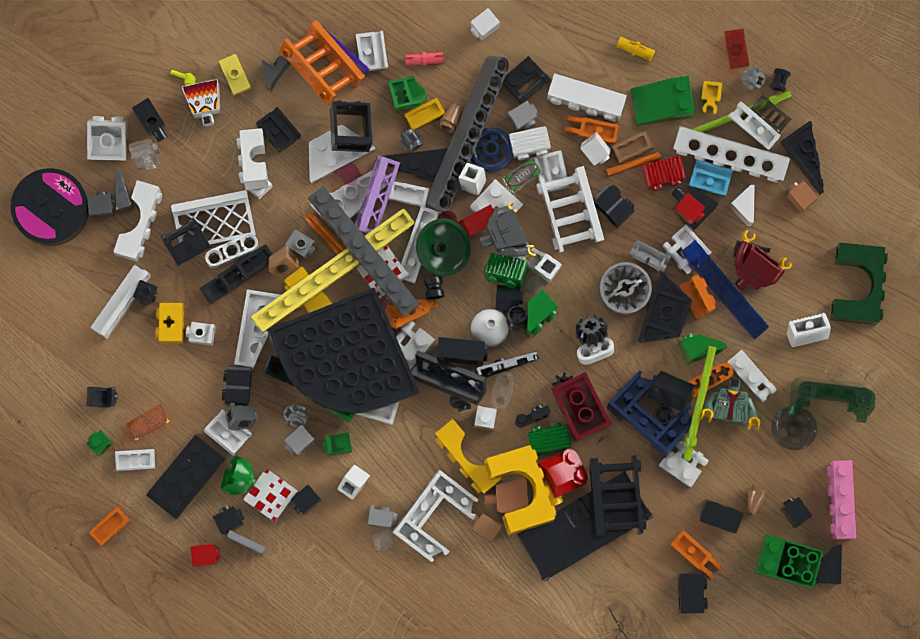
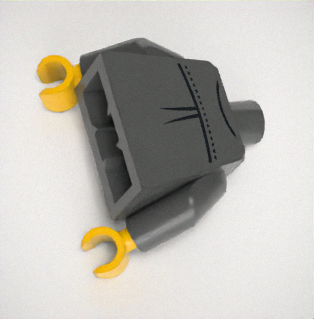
(506, 234)

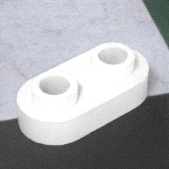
(595, 353)

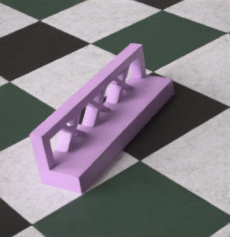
(372, 193)

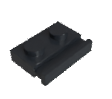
(278, 129)

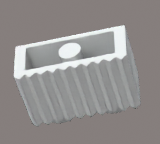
(530, 143)
(808, 330)

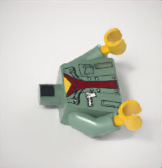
(731, 406)

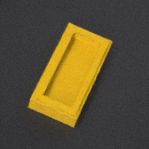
(424, 114)

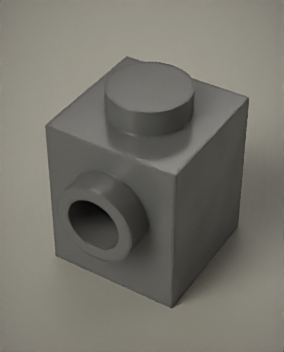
(101, 205)

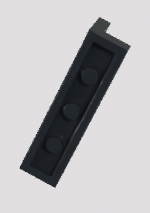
(447, 379)

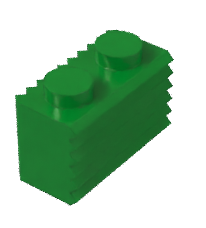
(506, 270)
(549, 439)

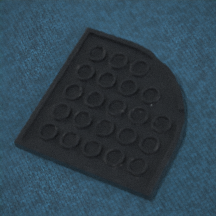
(345, 356)

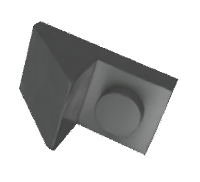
(273, 74)

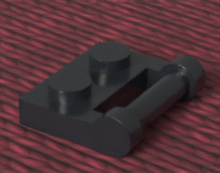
(521, 76)
(188, 248)

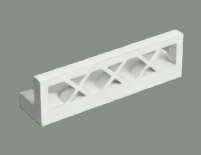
(119, 302)

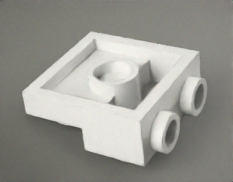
(106, 138)

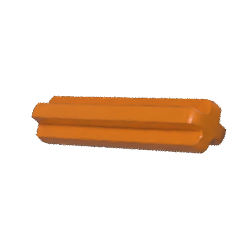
(324, 233)

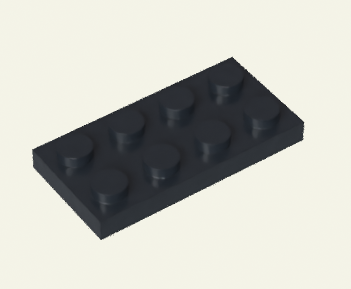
(185, 477)

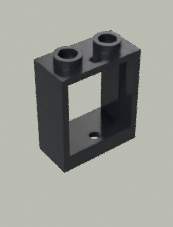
(351, 143)
(462, 351)

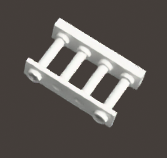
(589, 214)

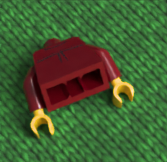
(756, 266)

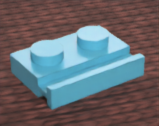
(710, 178)

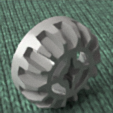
(639, 280)

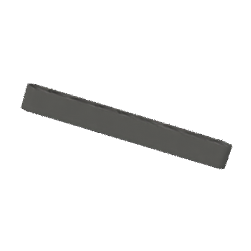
(467, 132)

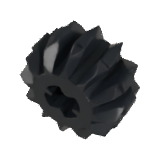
(591, 331)

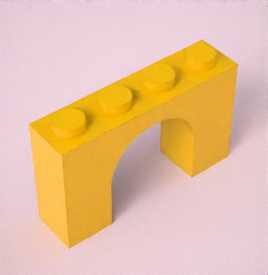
(523, 462)

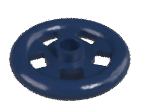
(498, 163)

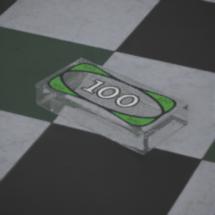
(523, 175)

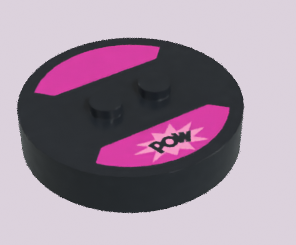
(49, 207)

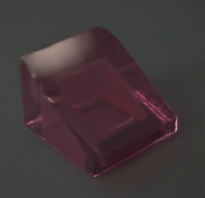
(349, 173)

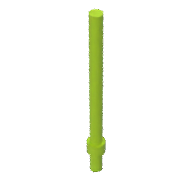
(725, 119)
(691, 439)

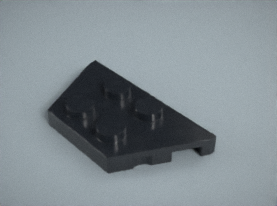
(666, 312)

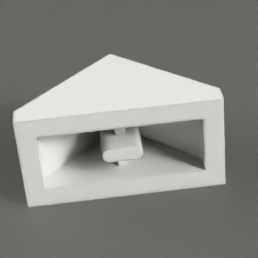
(744, 206)

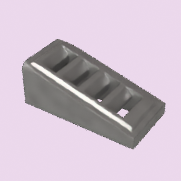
(123, 199)

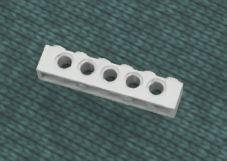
(775, 174)

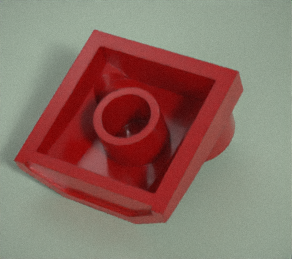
(564, 472)

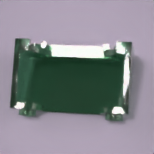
(857, 396)

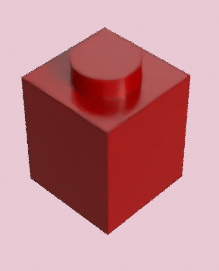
(690, 209)
(204, 555)

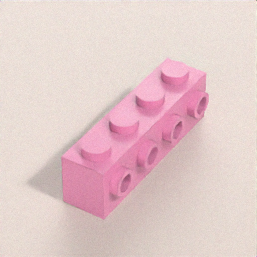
(842, 500)

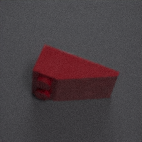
(581, 407)

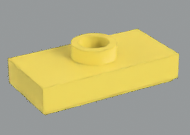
(234, 74)

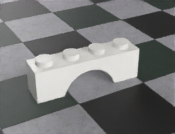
(131, 244)
(542, 264)

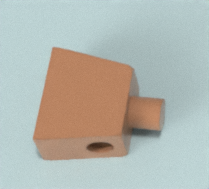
(508, 496)

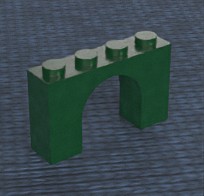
(872, 261)

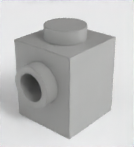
(523, 116)
(301, 245)

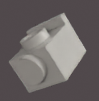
(381, 517)

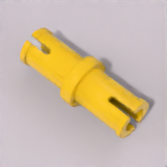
(635, 48)

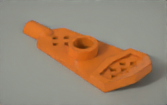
(400, 321)

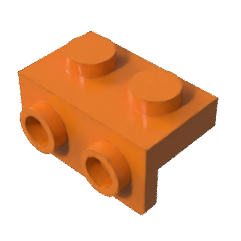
(702, 302)

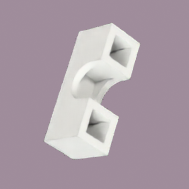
(251, 144)

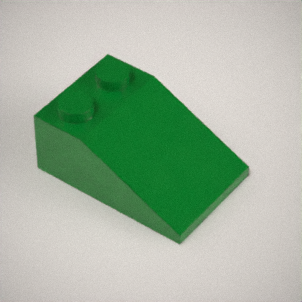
(663, 101)

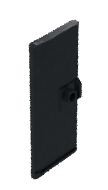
(573, 532)

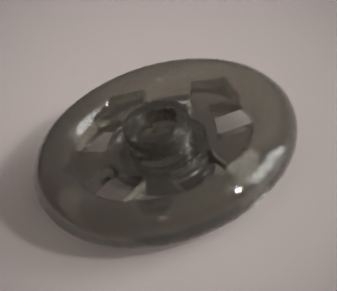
(786, 441)

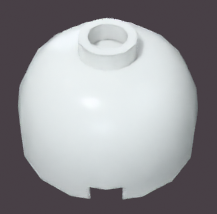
(490, 327)

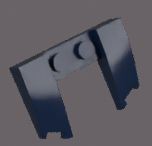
(625, 407)

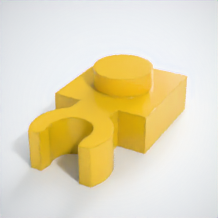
(711, 93)

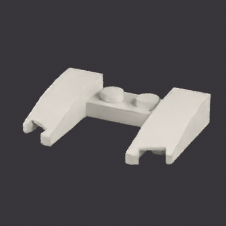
(410, 525)

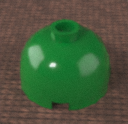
(238, 477)

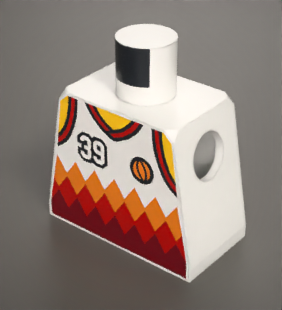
(203, 100)

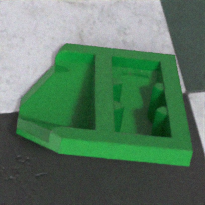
(406, 93)

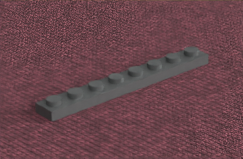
(363, 251)

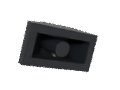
(830, 567)

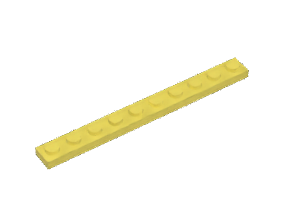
(329, 273)

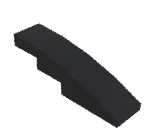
(237, 274)

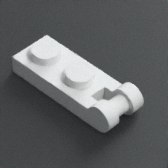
(754, 126)
(751, 376)

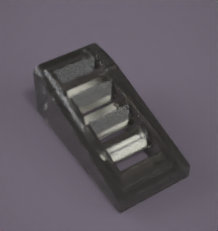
(785, 122)

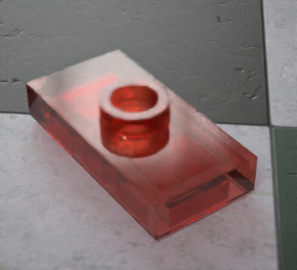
(736, 48)

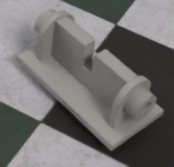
(649, 256)

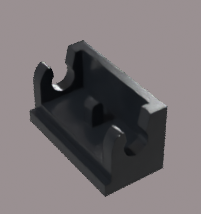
(721, 516)

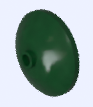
(453, 246)

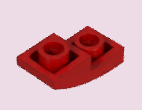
(477, 221)

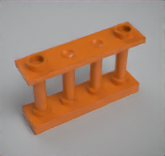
(335, 54)

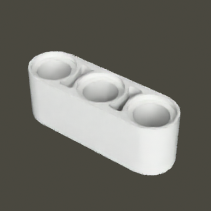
(222, 250)

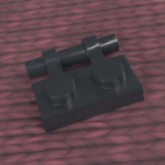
(537, 414)

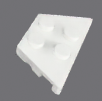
(324, 161)

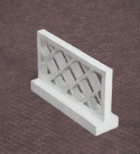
(215, 203)

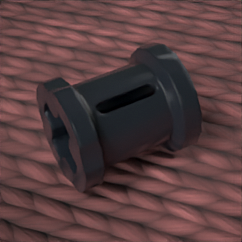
(780, 80)

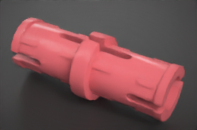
(424, 59)

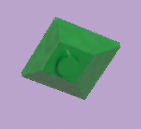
(696, 347)

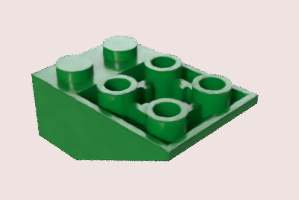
(788, 561)

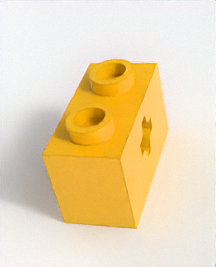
(176, 313)

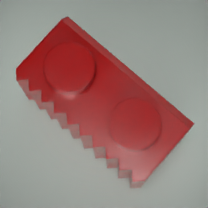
(663, 173)

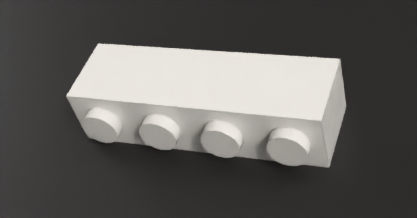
(586, 97)

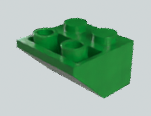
(539, 310)

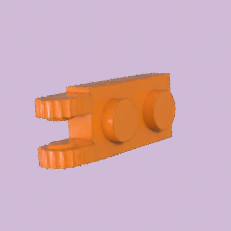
(606, 130)
(694, 553)

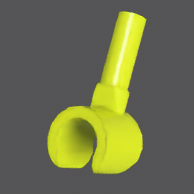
(189, 78)

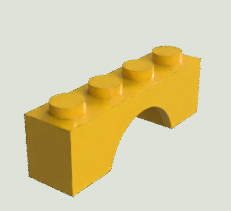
(451, 437)

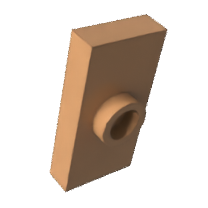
(632, 147)

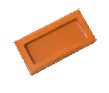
(109, 526)

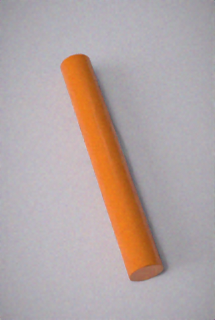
(633, 163)

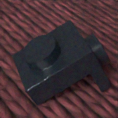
(145, 292)
(101, 397)

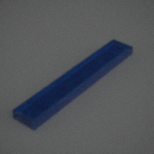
(724, 289)

